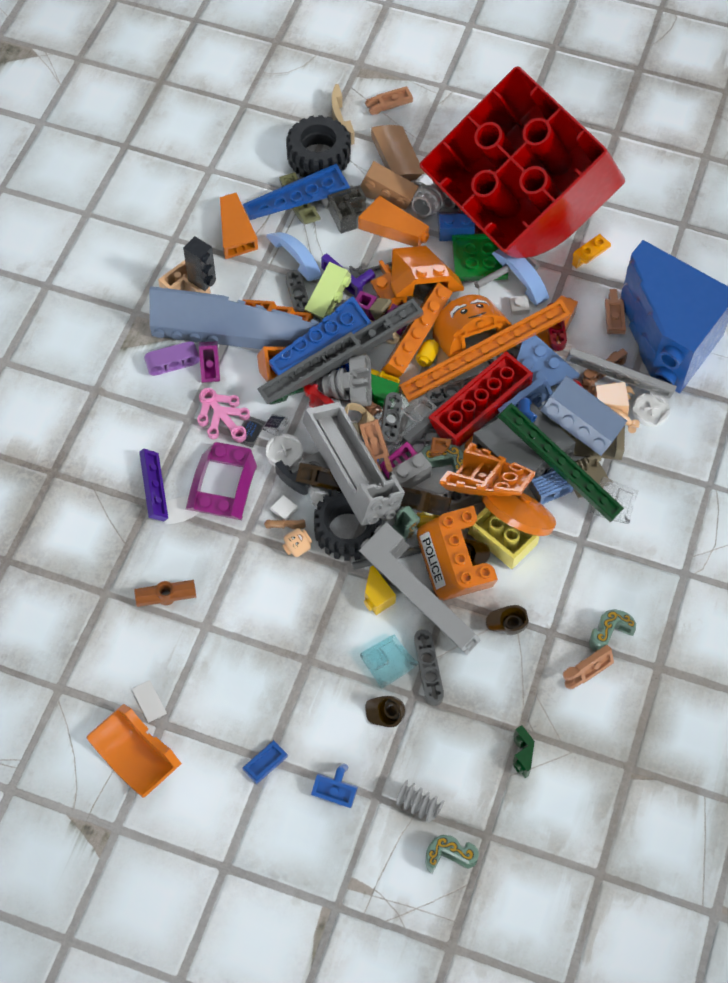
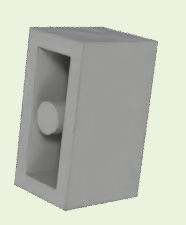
(412, 471)

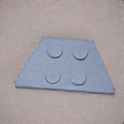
(544, 362)

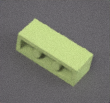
(328, 291)

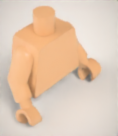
(616, 397)

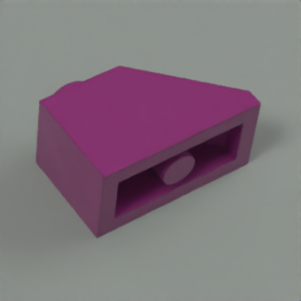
(209, 361)

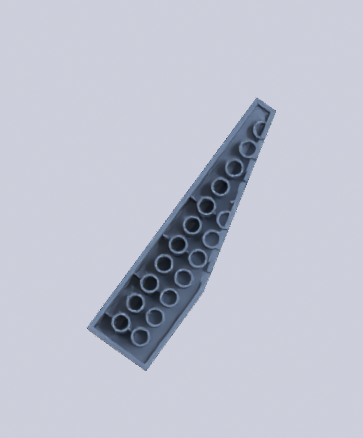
(216, 318)

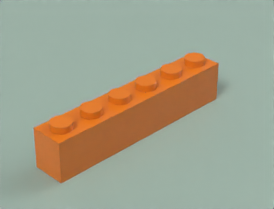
(417, 331)

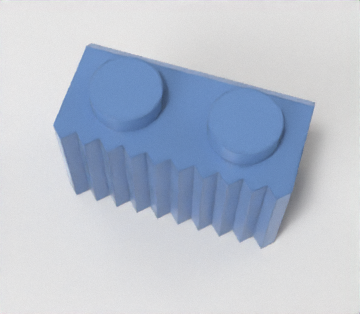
(549, 487)

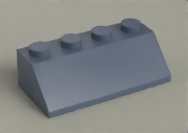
(583, 415)

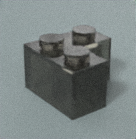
(344, 207)

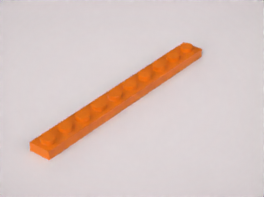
(484, 350)

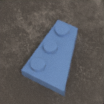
(538, 392)

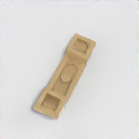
(336, 113)

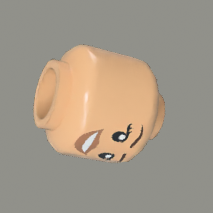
(297, 542)

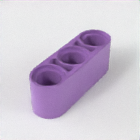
(172, 358)

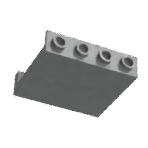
(504, 442)

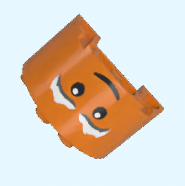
(465, 318)

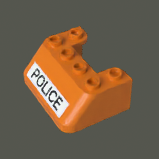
(448, 557)

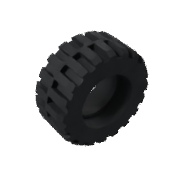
(317, 131)

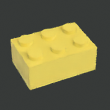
(502, 539)

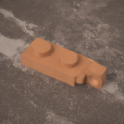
(614, 313)

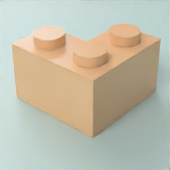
(178, 280)

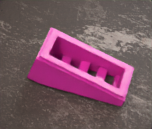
(398, 453)

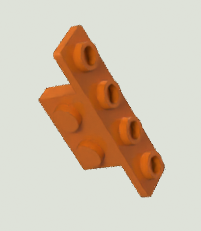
(383, 288)

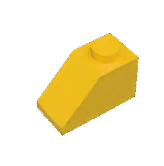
(378, 593)

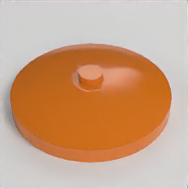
(522, 513)

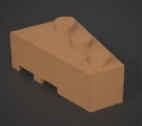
(389, 185)

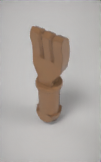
(293, 524)

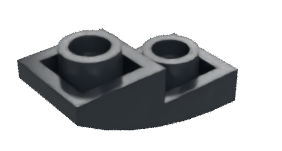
(289, 478)

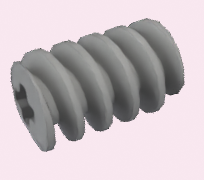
(419, 802)

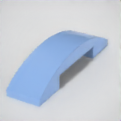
(308, 265)
(527, 275)

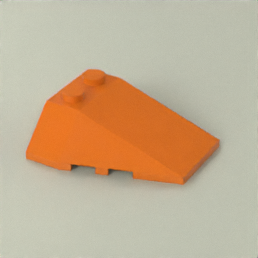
(419, 266)

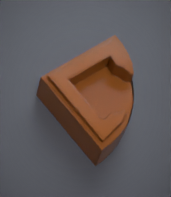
(439, 446)

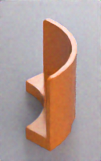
(132, 752)

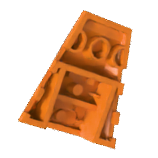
(487, 475)

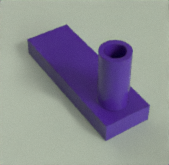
(356, 284)

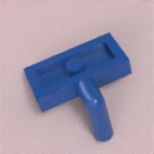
(334, 788)

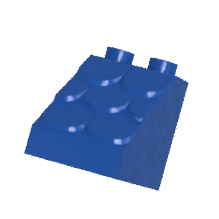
(672, 313)

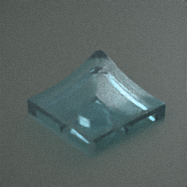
(388, 661)

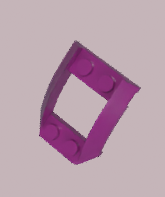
(217, 504)

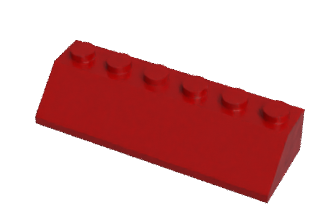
(480, 399)

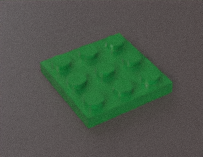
(474, 257)

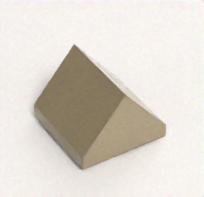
(380, 307)

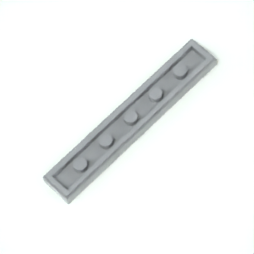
(621, 373)

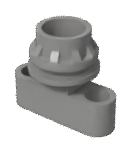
(429, 198)
(352, 384)

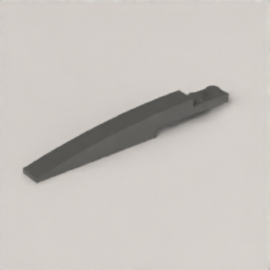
(340, 351)

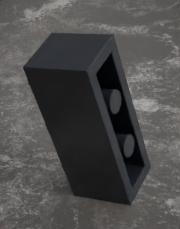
(199, 263)

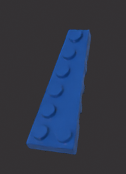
(298, 193)

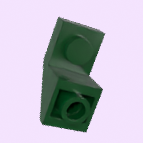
(523, 759)

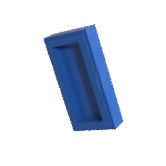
(265, 762)

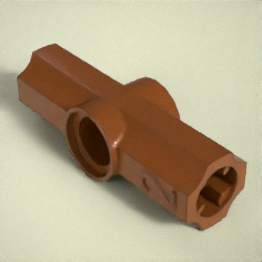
(152, 594)

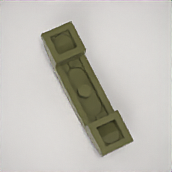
(306, 212)

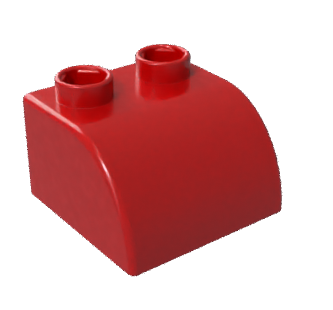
(523, 168)

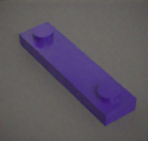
(153, 485)

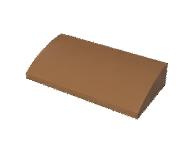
(396, 151)

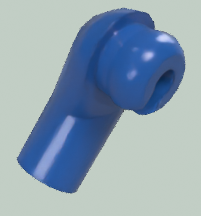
(524, 407)

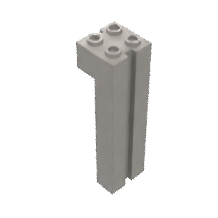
(352, 464)
(382, 553)

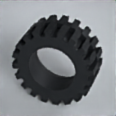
(325, 514)

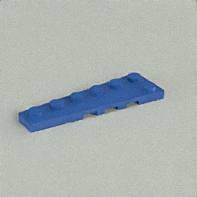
(346, 319)

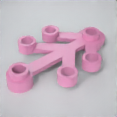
(222, 413)

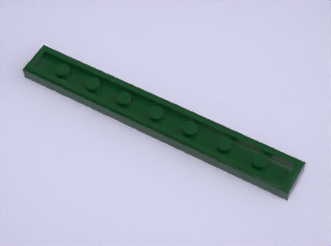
(560, 462)

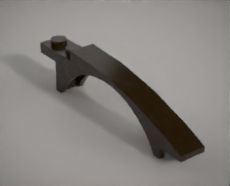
(414, 498)

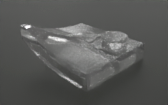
(623, 495)

